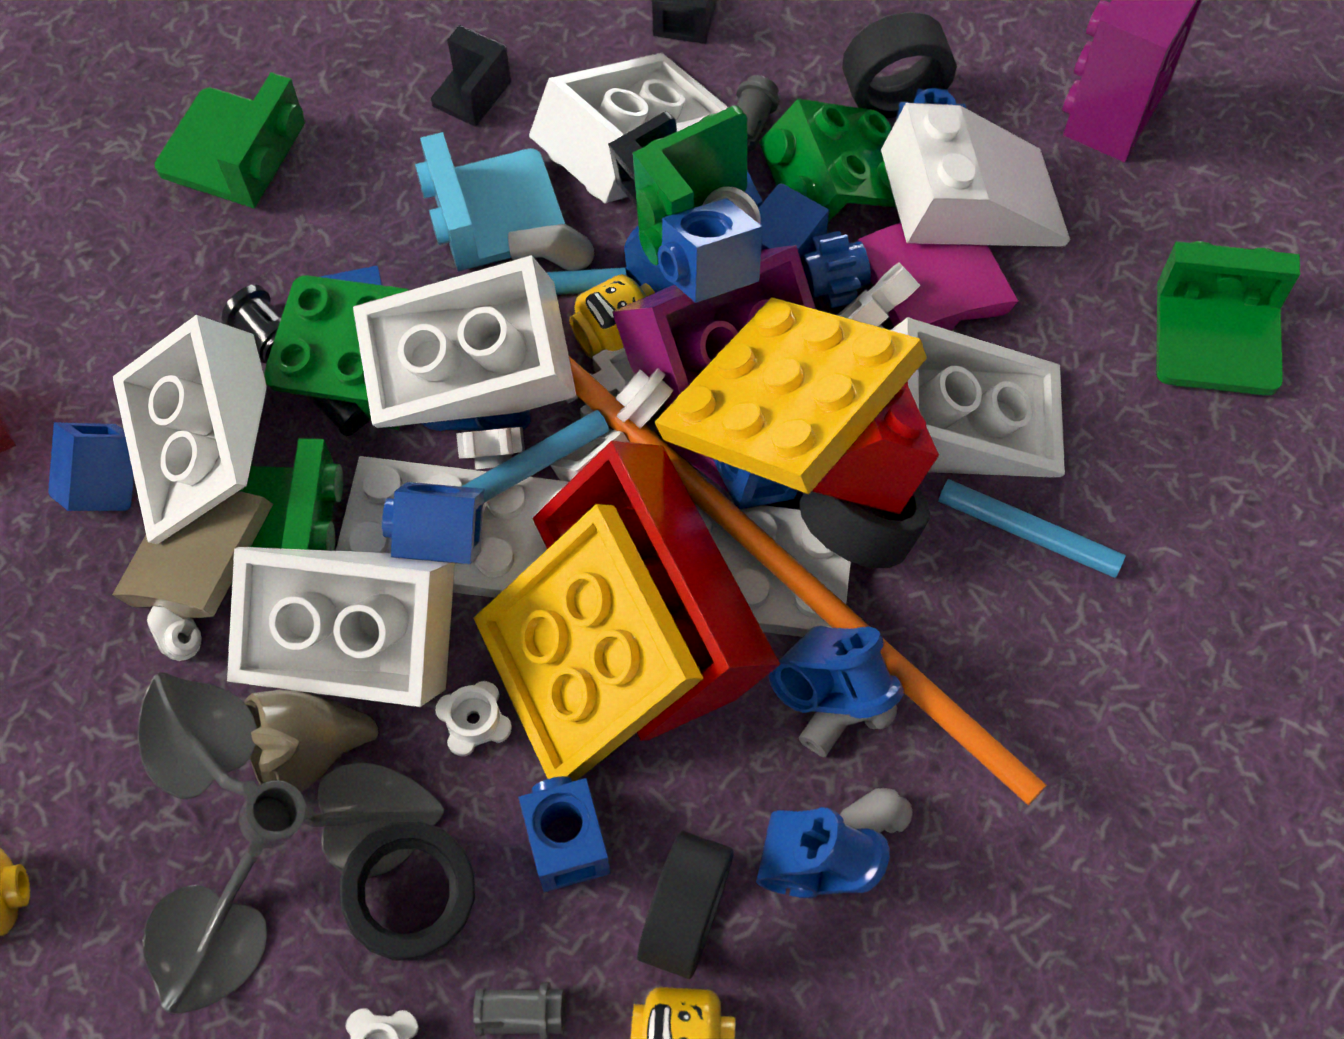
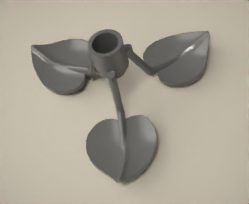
(196, 734)

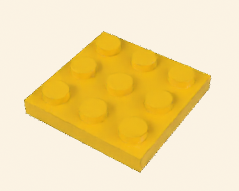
(791, 393)
(586, 646)

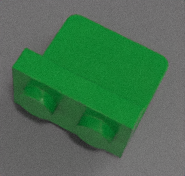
(233, 142)
(830, 154)
(685, 168)
(1223, 317)
(319, 343)
(300, 499)

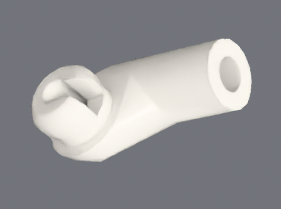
(174, 636)

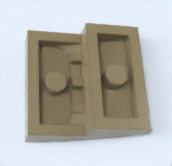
(196, 563)

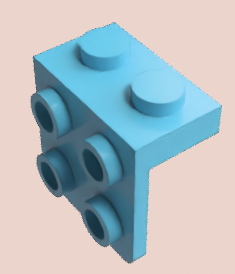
(485, 200)

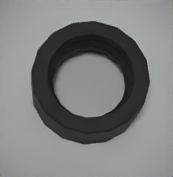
(887, 42)
(863, 537)
(383, 842)
(685, 904)

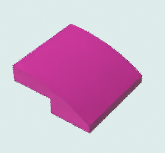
(953, 279)

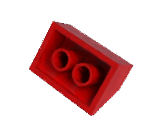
(885, 460)

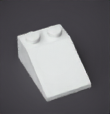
(600, 104)
(969, 181)
(465, 347)
(987, 405)
(191, 421)
(341, 623)

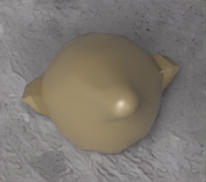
(303, 735)

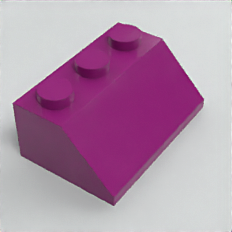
(1126, 70)
(685, 336)

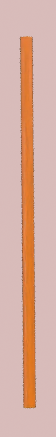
(819, 597)

